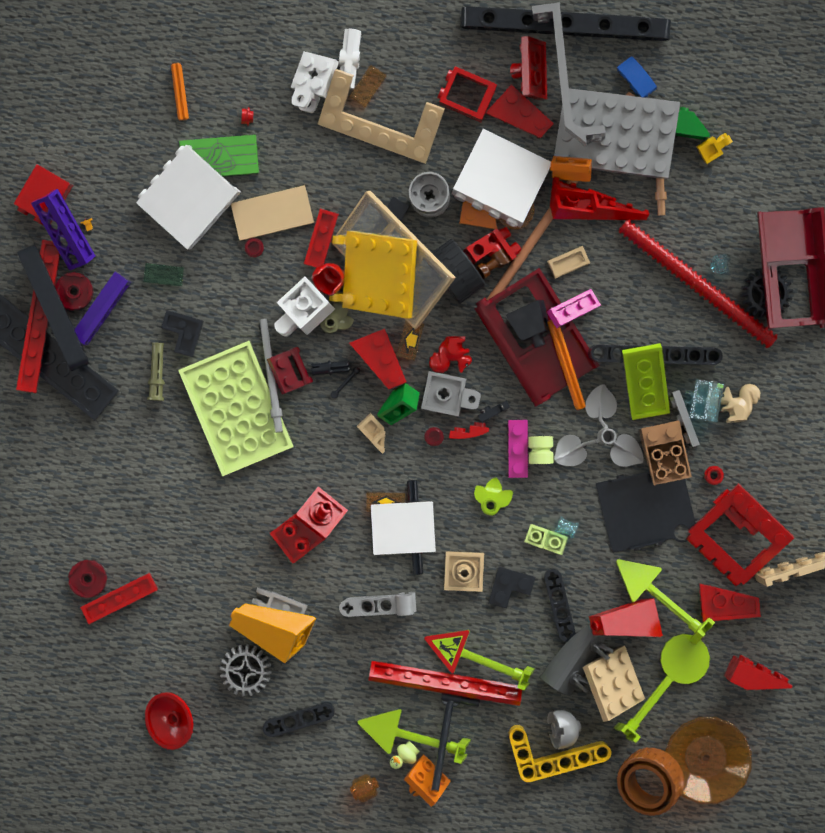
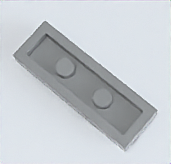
(684, 419)

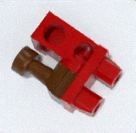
(496, 248)

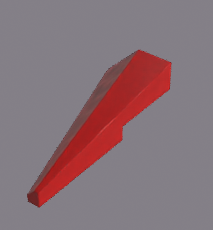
(575, 203)

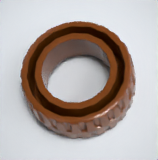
(664, 767)

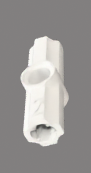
(350, 53)

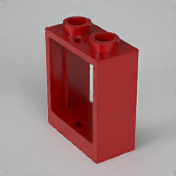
(443, 94)

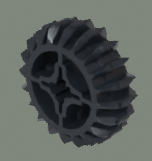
(759, 289)

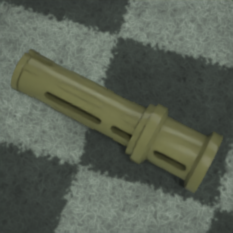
(156, 382)

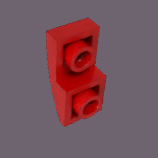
(476, 430)

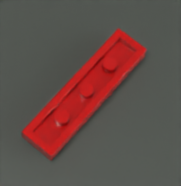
(119, 598)

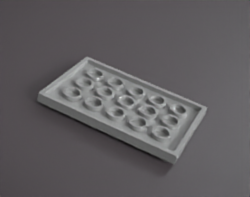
(636, 137)

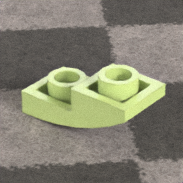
(546, 539)

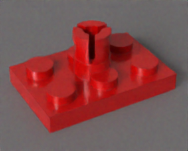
(532, 69)

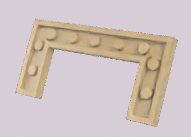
(411, 147)

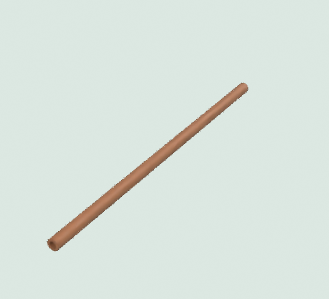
(527, 247)

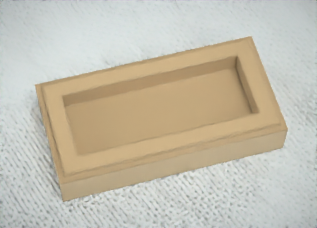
(568, 262)

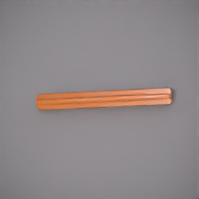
(567, 366)

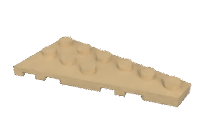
(801, 567)

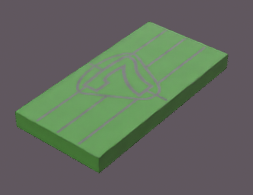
(228, 154)

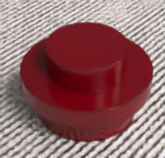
(254, 247)
(434, 436)

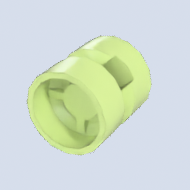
(540, 449)

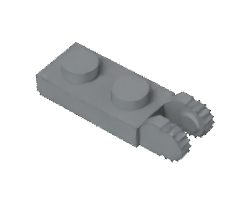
(280, 602)

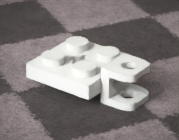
(310, 88)

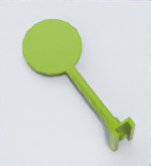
(681, 663)

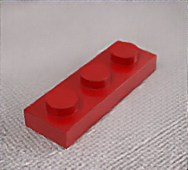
(321, 238)

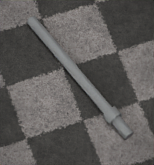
(276, 412)

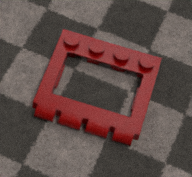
(758, 517)

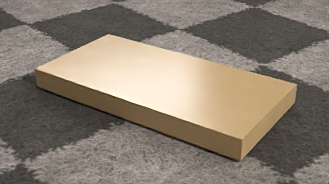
(272, 213)

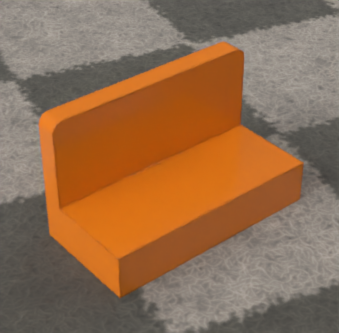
(571, 168)

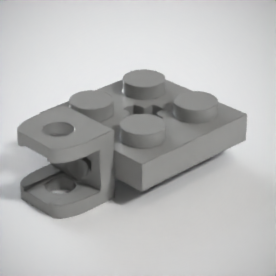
(457, 392)

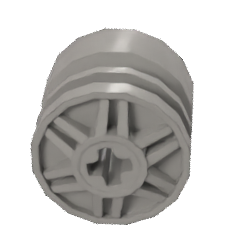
(426, 184)

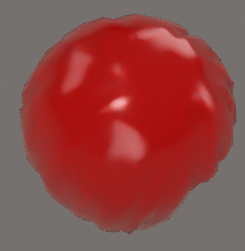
(328, 278)

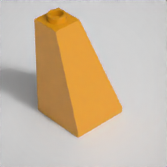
(273, 629)

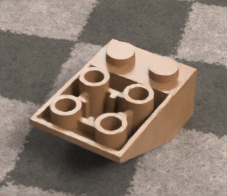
(665, 452)

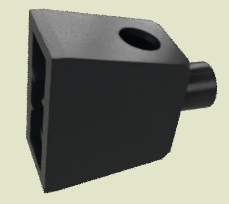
(530, 322)

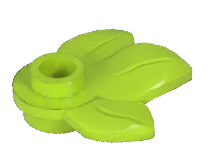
(492, 493)

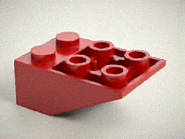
(752, 677)

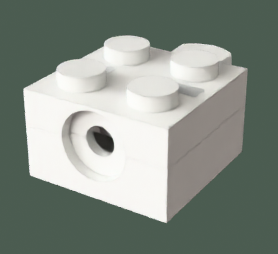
(303, 307)

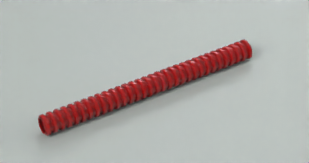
(698, 284)

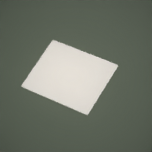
(403, 528)

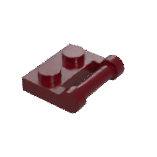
(284, 372)

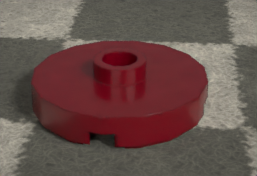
(81, 283)
(80, 585)

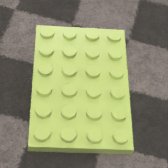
(234, 408)

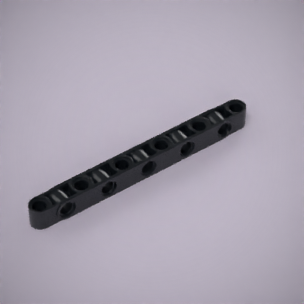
(581, 24)

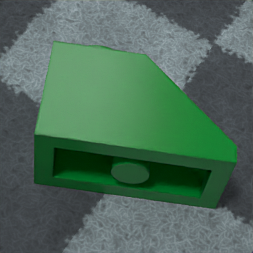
(690, 125)
(399, 404)

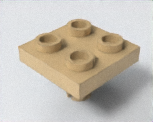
(464, 571)

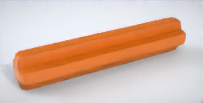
(179, 90)

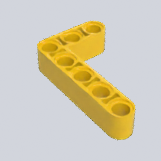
(554, 759)

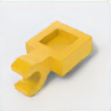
(712, 148)

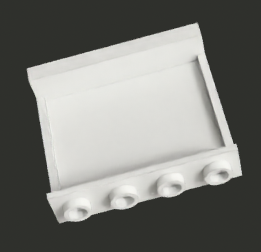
(501, 178)
(187, 197)

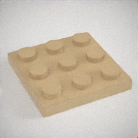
(614, 683)

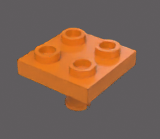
(421, 779)

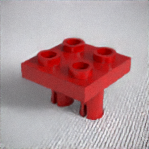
(295, 538)

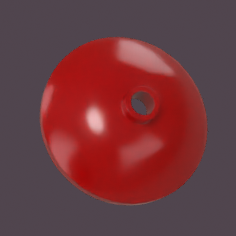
(169, 721)

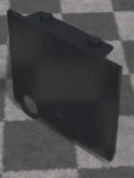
(642, 512)

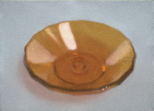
(727, 764)

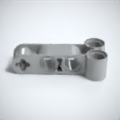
(402, 605)

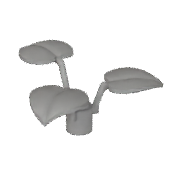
(625, 450)

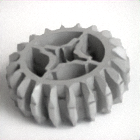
(253, 670)

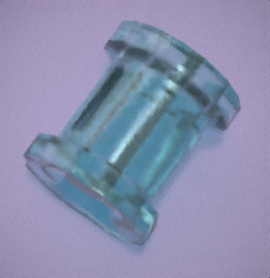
(566, 527)

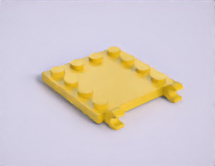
(378, 274)

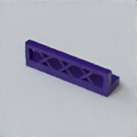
(67, 228)
(101, 308)

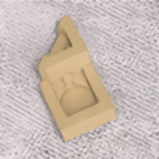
(373, 431)

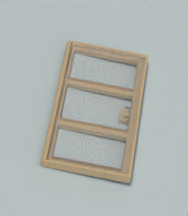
(430, 274)

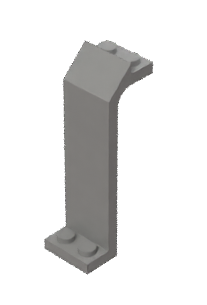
(542, 14)

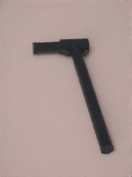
(450, 702)

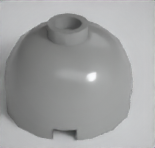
(564, 728)

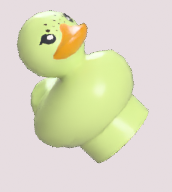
(406, 754)

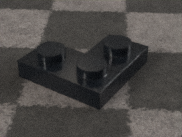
(188, 329)
(505, 582)

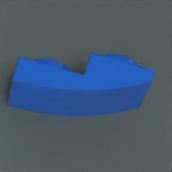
(637, 77)

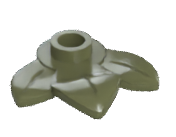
(339, 318)

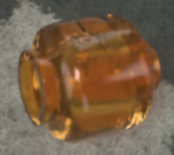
(364, 788)

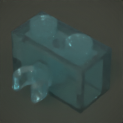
(705, 400)

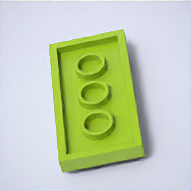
(646, 381)

